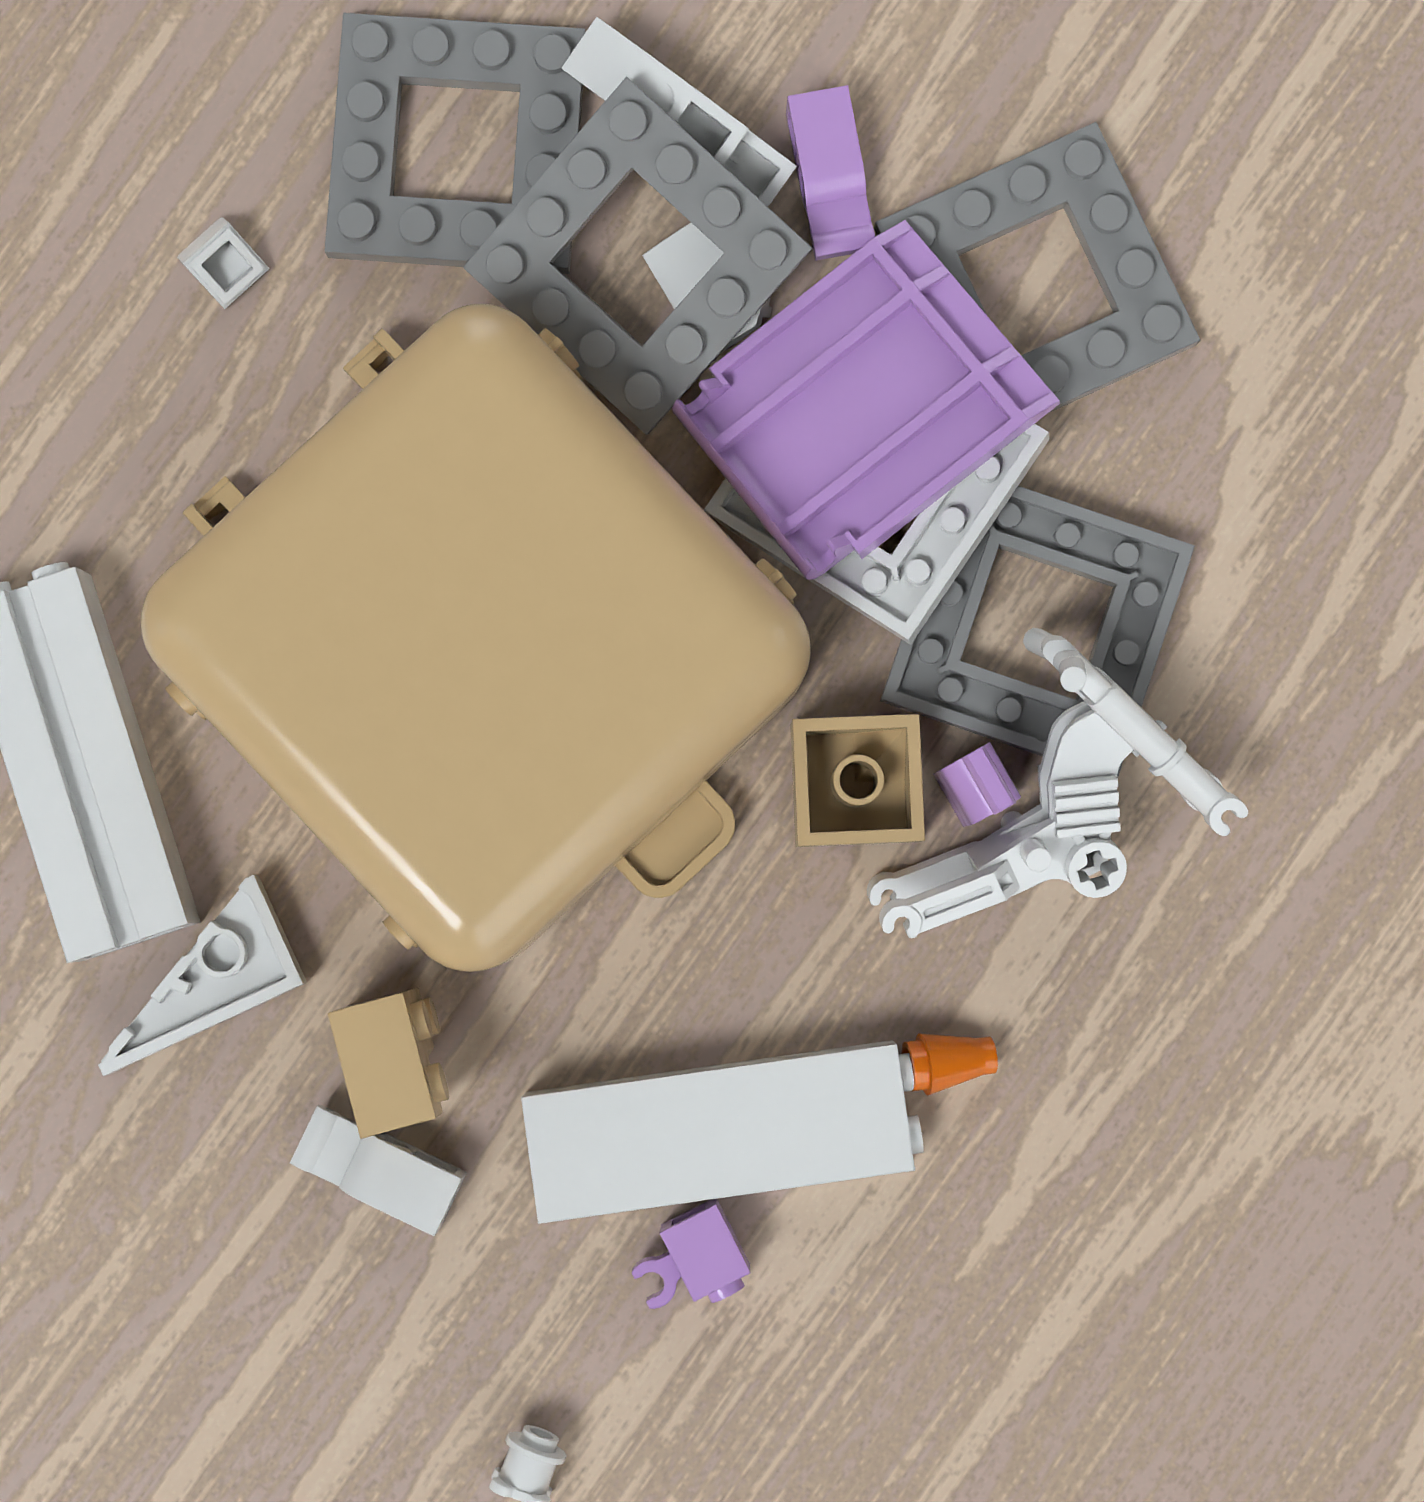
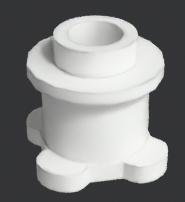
(528, 1465)

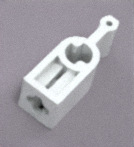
(379, 1170)

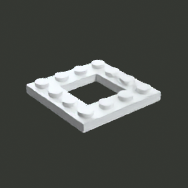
(909, 584)

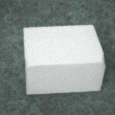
(223, 262)

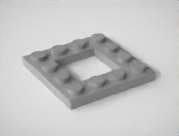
(391, 51)
(623, 137)
(1084, 180)
(1145, 581)

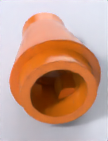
(949, 1060)

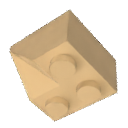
(857, 780)
(387, 1062)

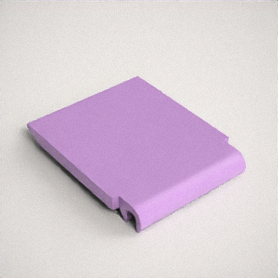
(863, 402)

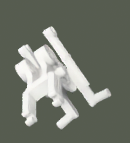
(1074, 809)

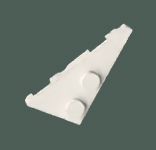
(229, 970)

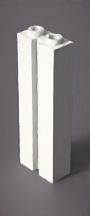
(84, 771)
(720, 1131)

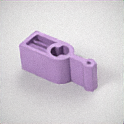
(830, 171)
(977, 785)

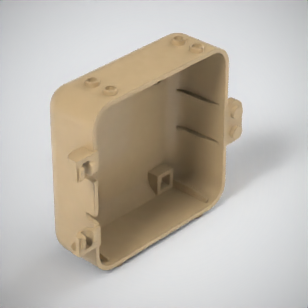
(480, 641)

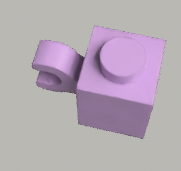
(701, 1252)

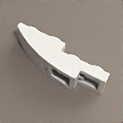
(607, 57)

